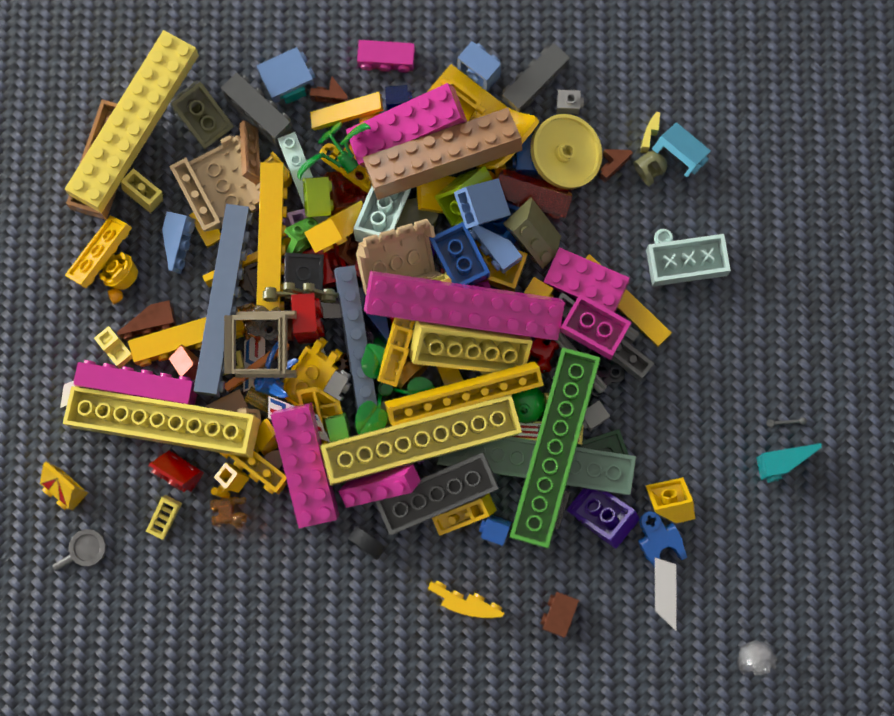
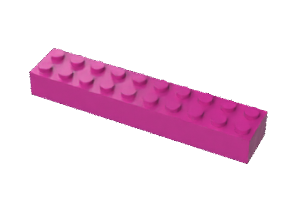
(463, 305)

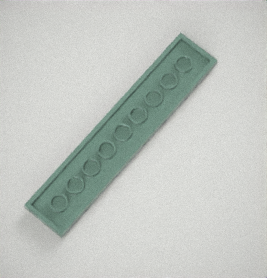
(589, 468)

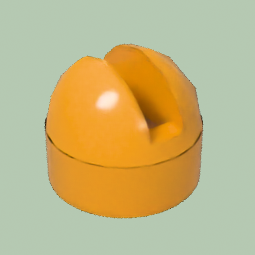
(115, 295)

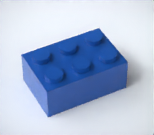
(460, 256)

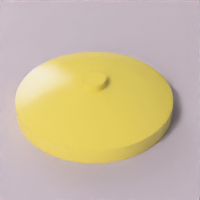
(566, 151)

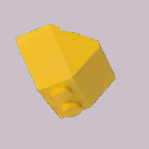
(323, 404)

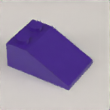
(604, 515)

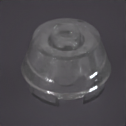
(756, 658)

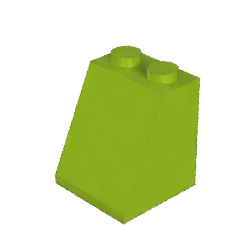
(447, 199)

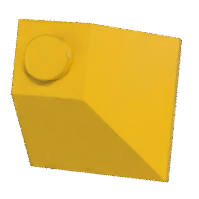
(672, 500)

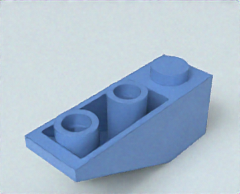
(176, 236)
(498, 248)

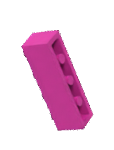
(379, 486)

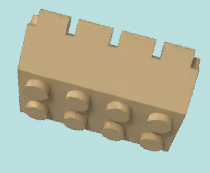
(215, 181)
(398, 252)

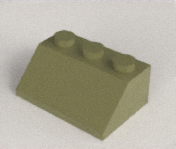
(534, 233)

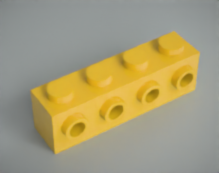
(261, 470)

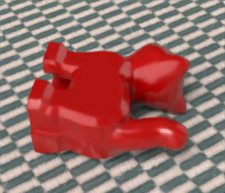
(543, 353)

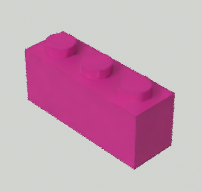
(386, 56)

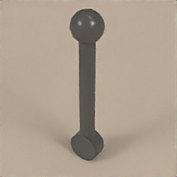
(770, 423)

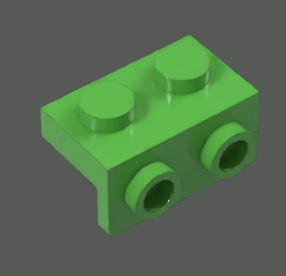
(299, 241)

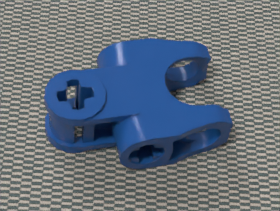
(659, 537)

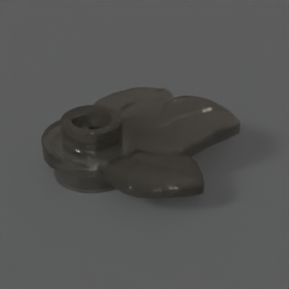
(260, 327)

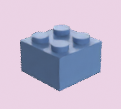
(479, 65)

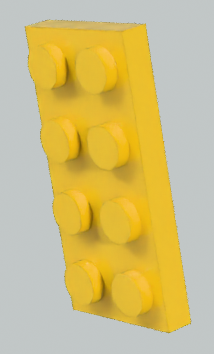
(98, 251)

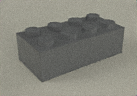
(256, 108)

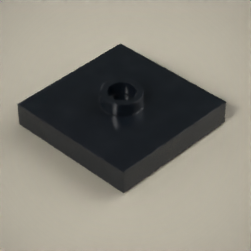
(303, 269)

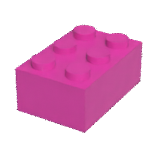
(595, 326)

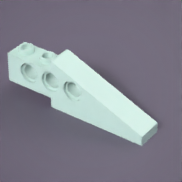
(295, 158)

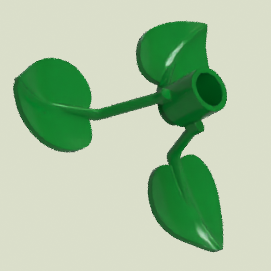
(345, 159)
(369, 415)

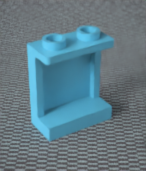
(684, 147)

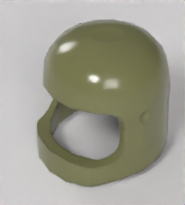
(650, 166)

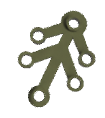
(326, 296)

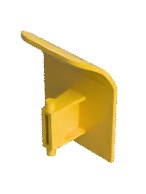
(478, 103)

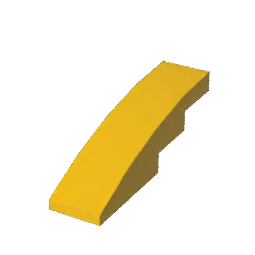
(396, 351)

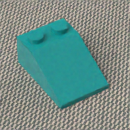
(777, 463)

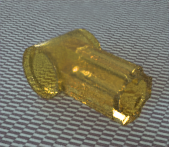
(257, 399)

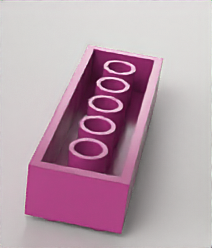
(409, 121)
(134, 383)
(304, 465)

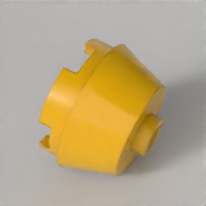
(119, 271)

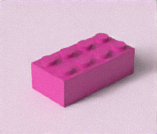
(578, 275)

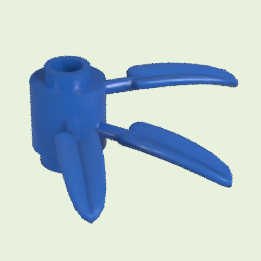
(273, 386)

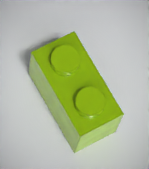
(317, 196)

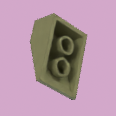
(201, 114)

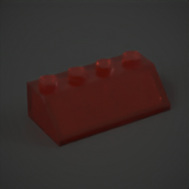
(521, 188)

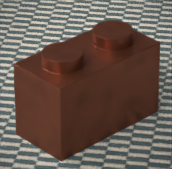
(559, 615)

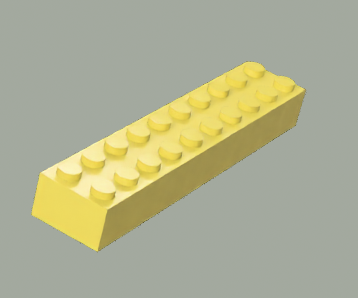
(132, 121)
(162, 421)
(420, 439)

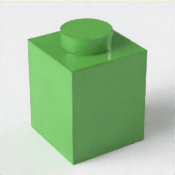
(338, 427)

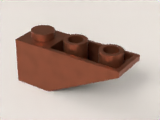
(153, 318)

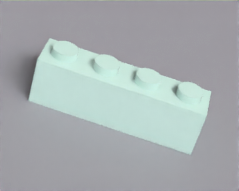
(379, 214)

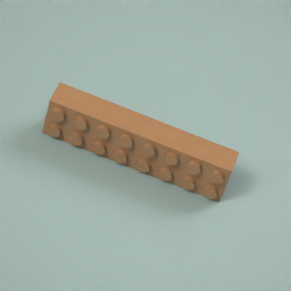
(443, 153)

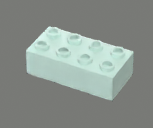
(688, 260)

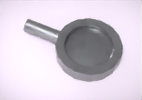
(85, 549)

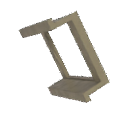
(230, 344)

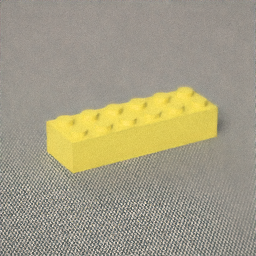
(467, 348)

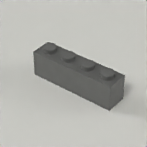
(535, 78)

